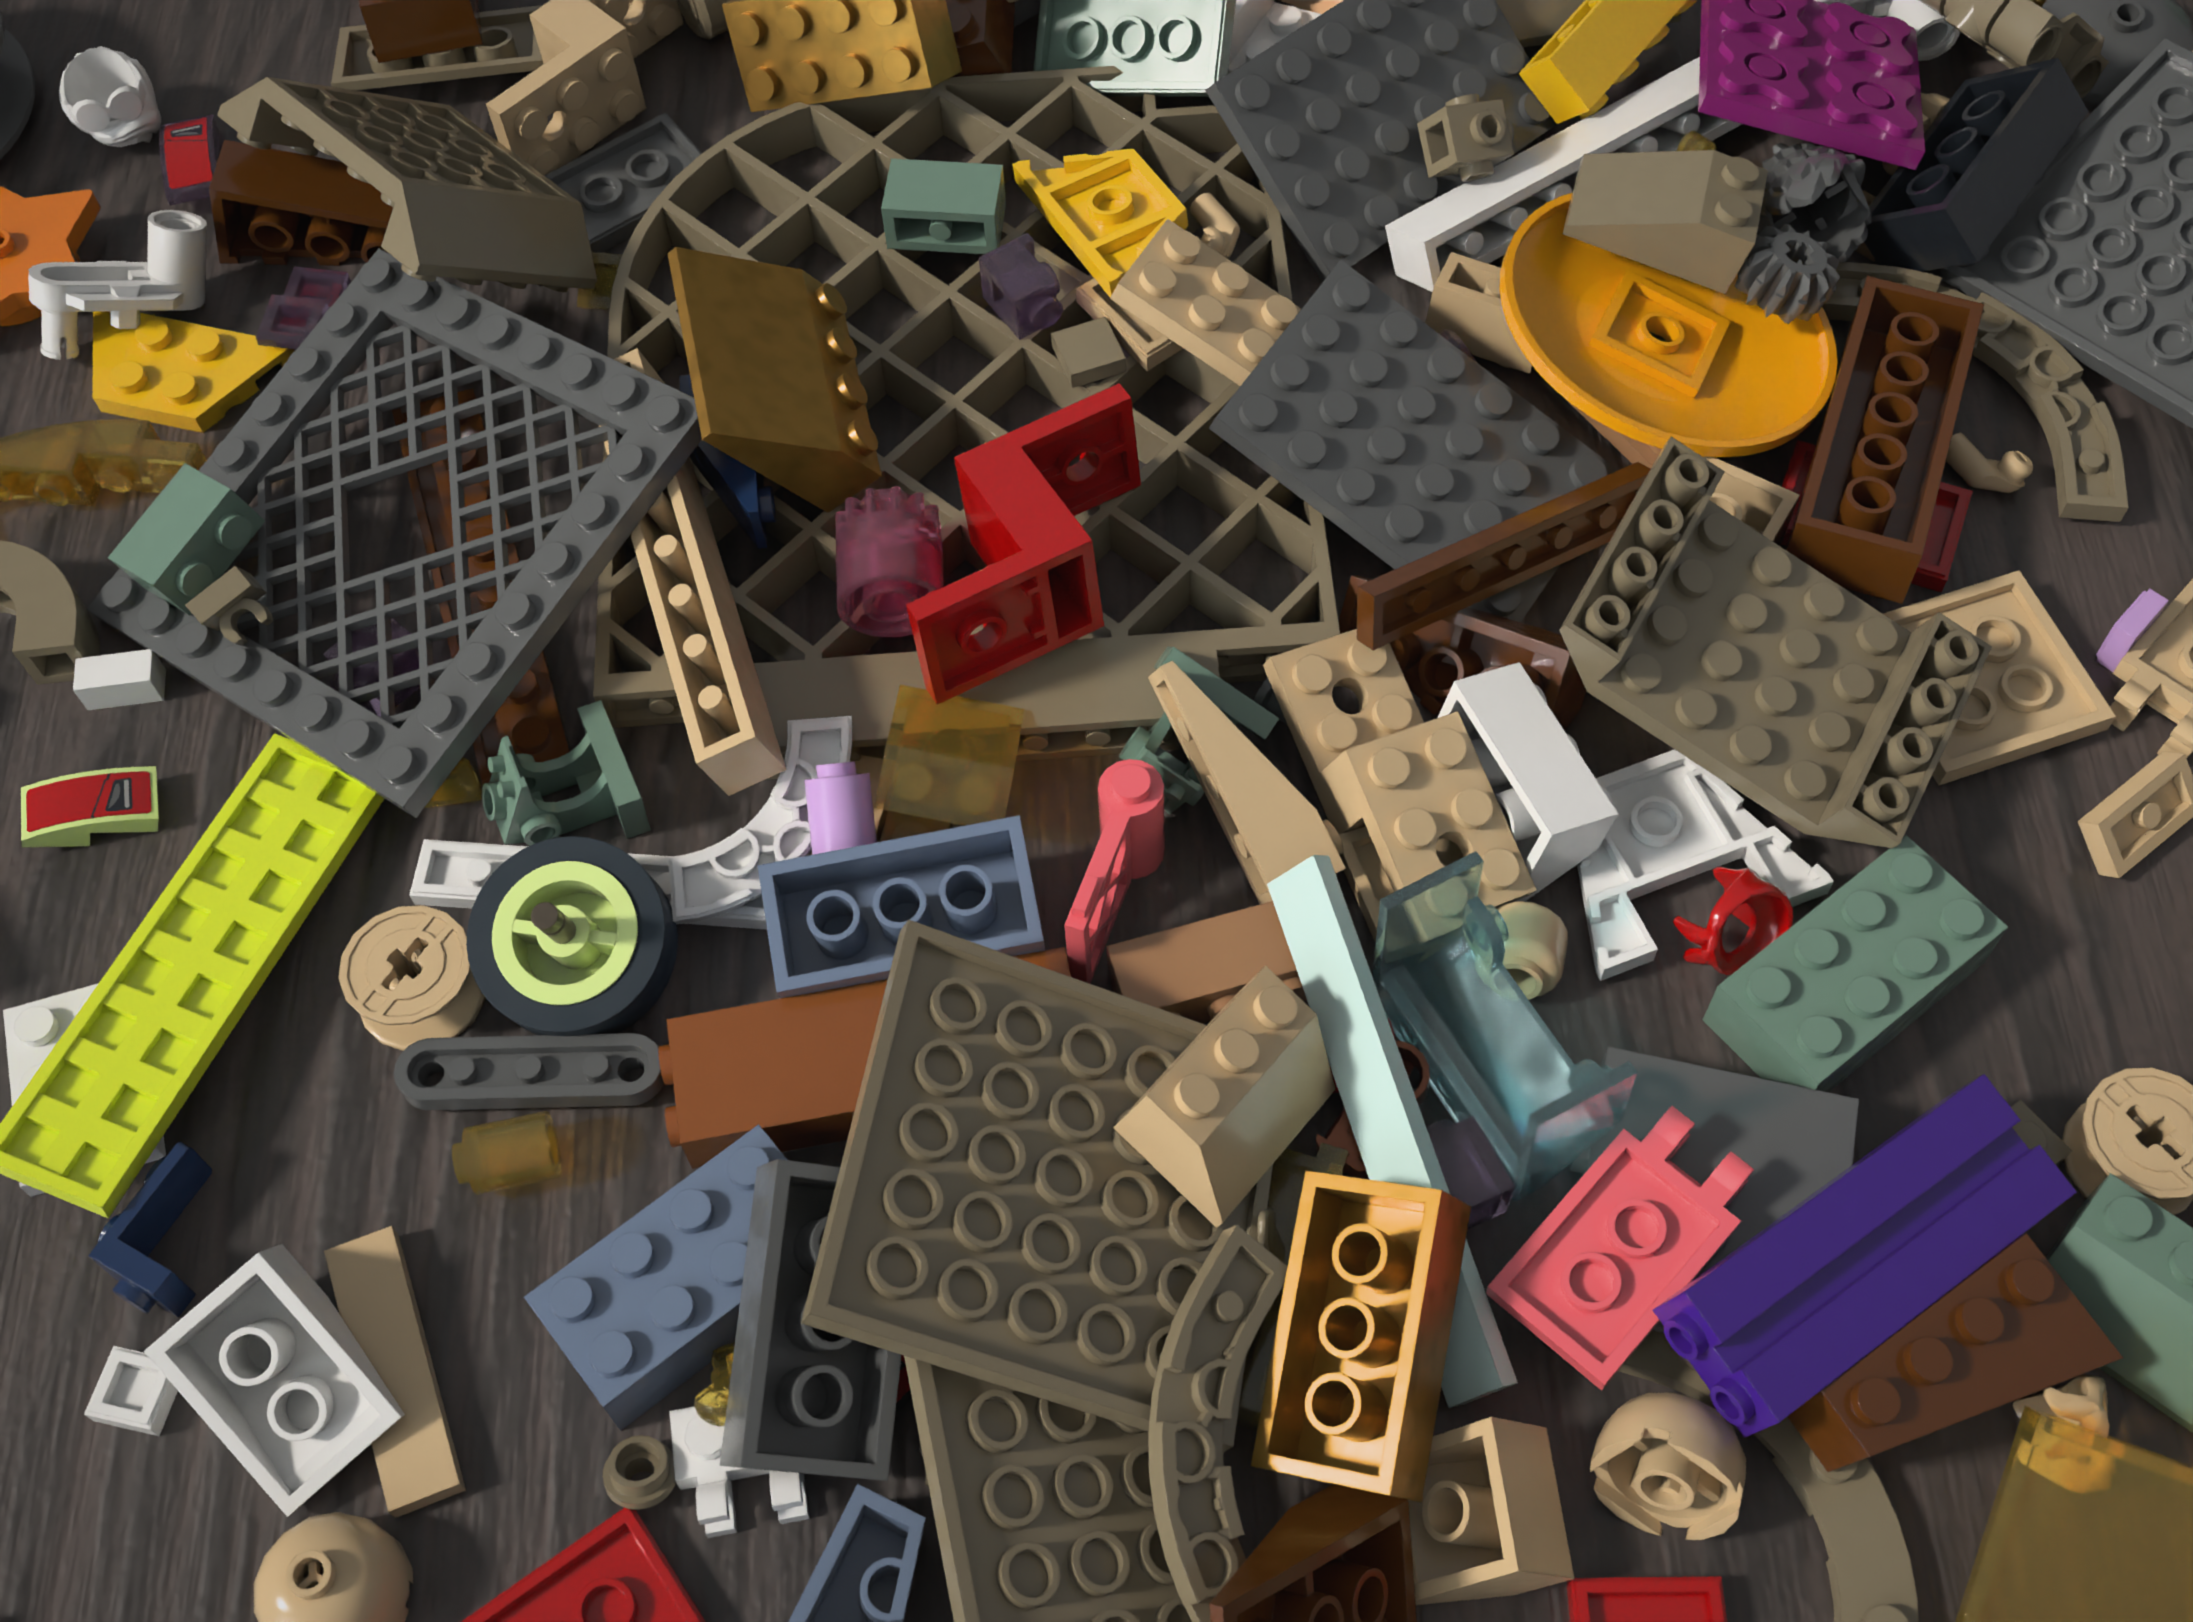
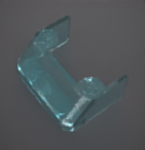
(1480, 1034)

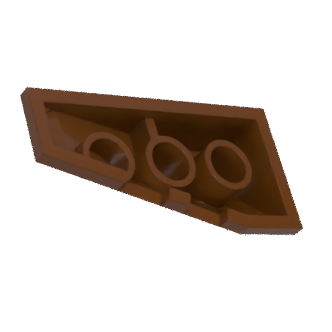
(1474, 644)
(1328, 1561)

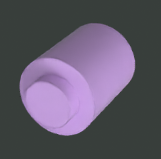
(839, 808)

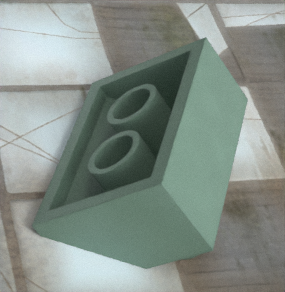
(2136, 1281)

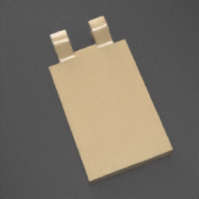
(2161, 674)

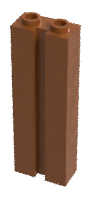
(777, 1065)

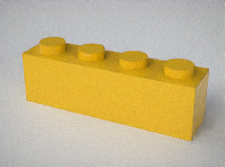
(1596, 51)

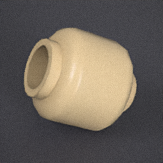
(1534, 947)

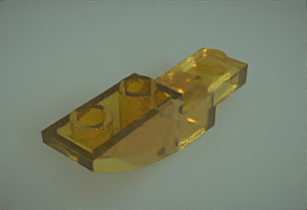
(79, 458)

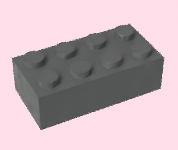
(795, 1390)

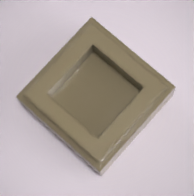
(1088, 352)

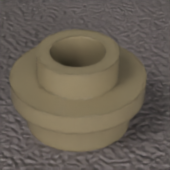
(634, 1456)

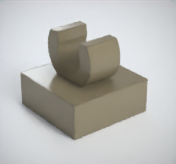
(227, 600)

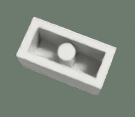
(119, 679)

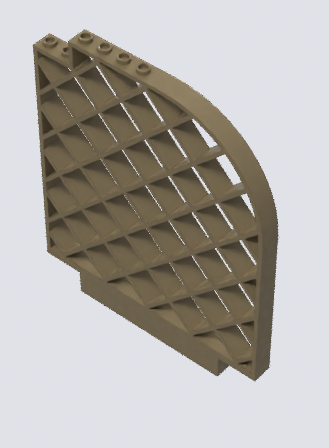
(1097, 687)

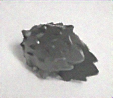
(1819, 193)

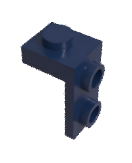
(139, 1228)

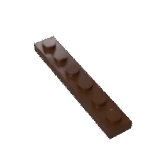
(1494, 558)

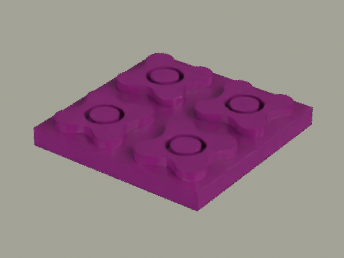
(1814, 75)

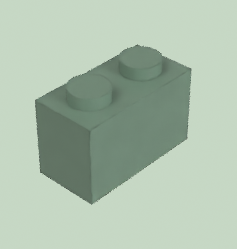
(944, 206)
(186, 537)

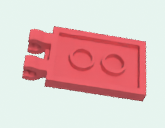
(1619, 1248)

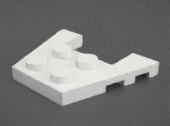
(1668, 829)

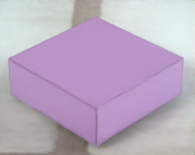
(2130, 628)

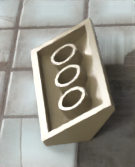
(506, 48)

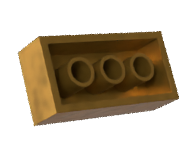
(839, 48)
(1362, 1334)

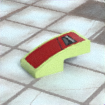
(97, 801)

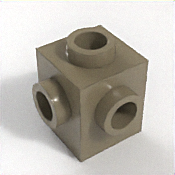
(1466, 138)

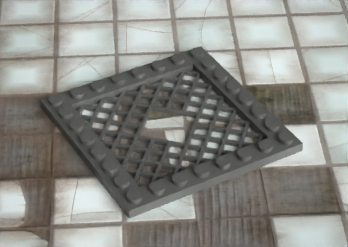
(416, 750)

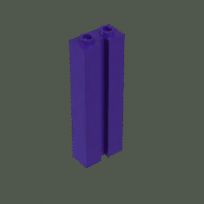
(1861, 1257)

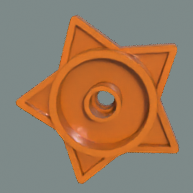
(36, 233)

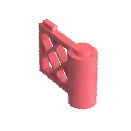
(1127, 849)

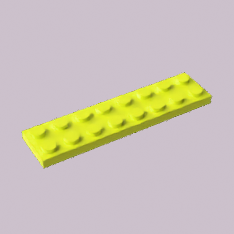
(184, 979)

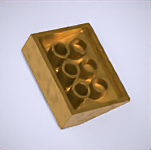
(775, 374)

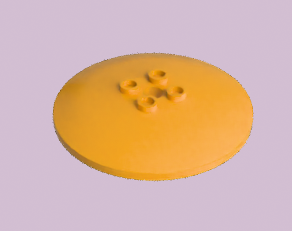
(1718, 383)

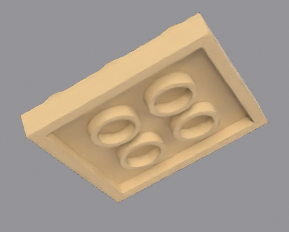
(2029, 688)

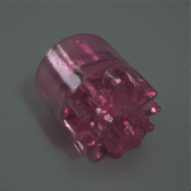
(885, 559)

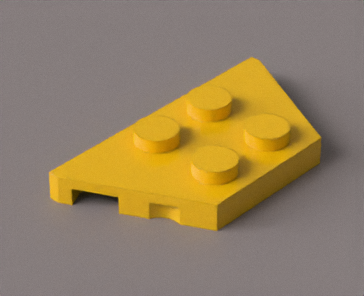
(1102, 208)
(176, 370)

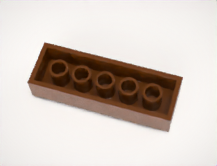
(1885, 438)

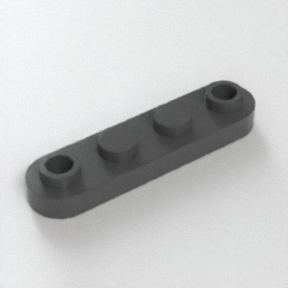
(529, 1071)

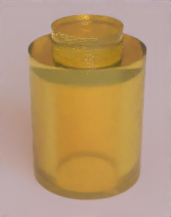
(508, 1153)

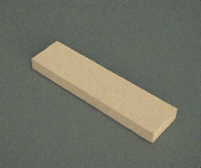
(381, 1311)

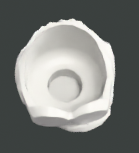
(109, 97)

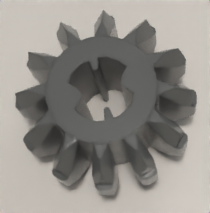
(1788, 274)

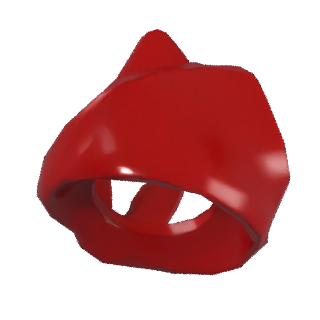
(1753, 902)

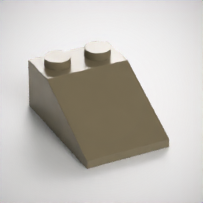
(1670, 210)

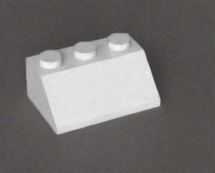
(1534, 771)

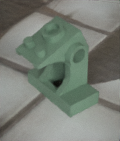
(595, 765)
(1179, 778)

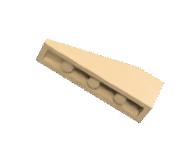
(1254, 802)

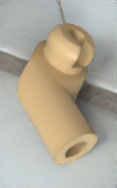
(1218, 225)

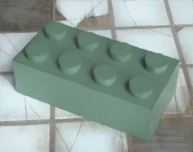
(1854, 971)

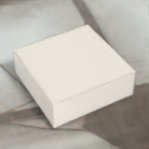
(132, 1393)

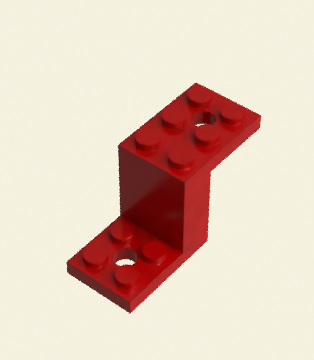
(1038, 557)

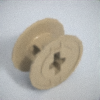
(380, 972)
(2122, 1115)

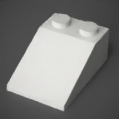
(277, 1377)

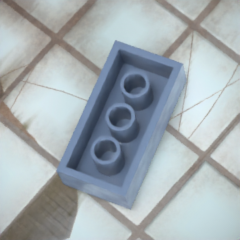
(842, 910)
(660, 1287)

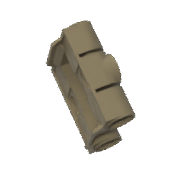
(2026, 34)

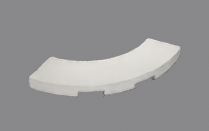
(727, 872)

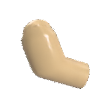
(1986, 473)

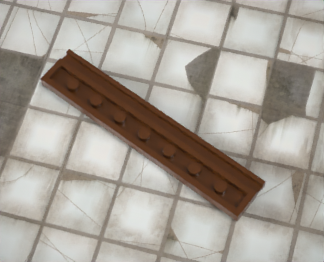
(531, 710)

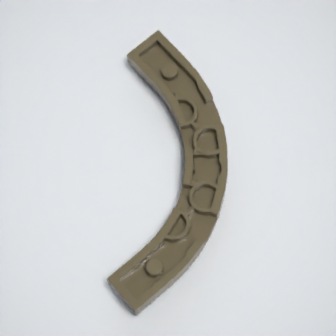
(2045, 375)
(1188, 1412)
(1859, 1527)

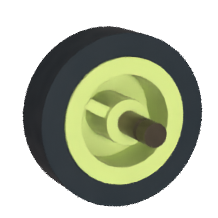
(572, 938)

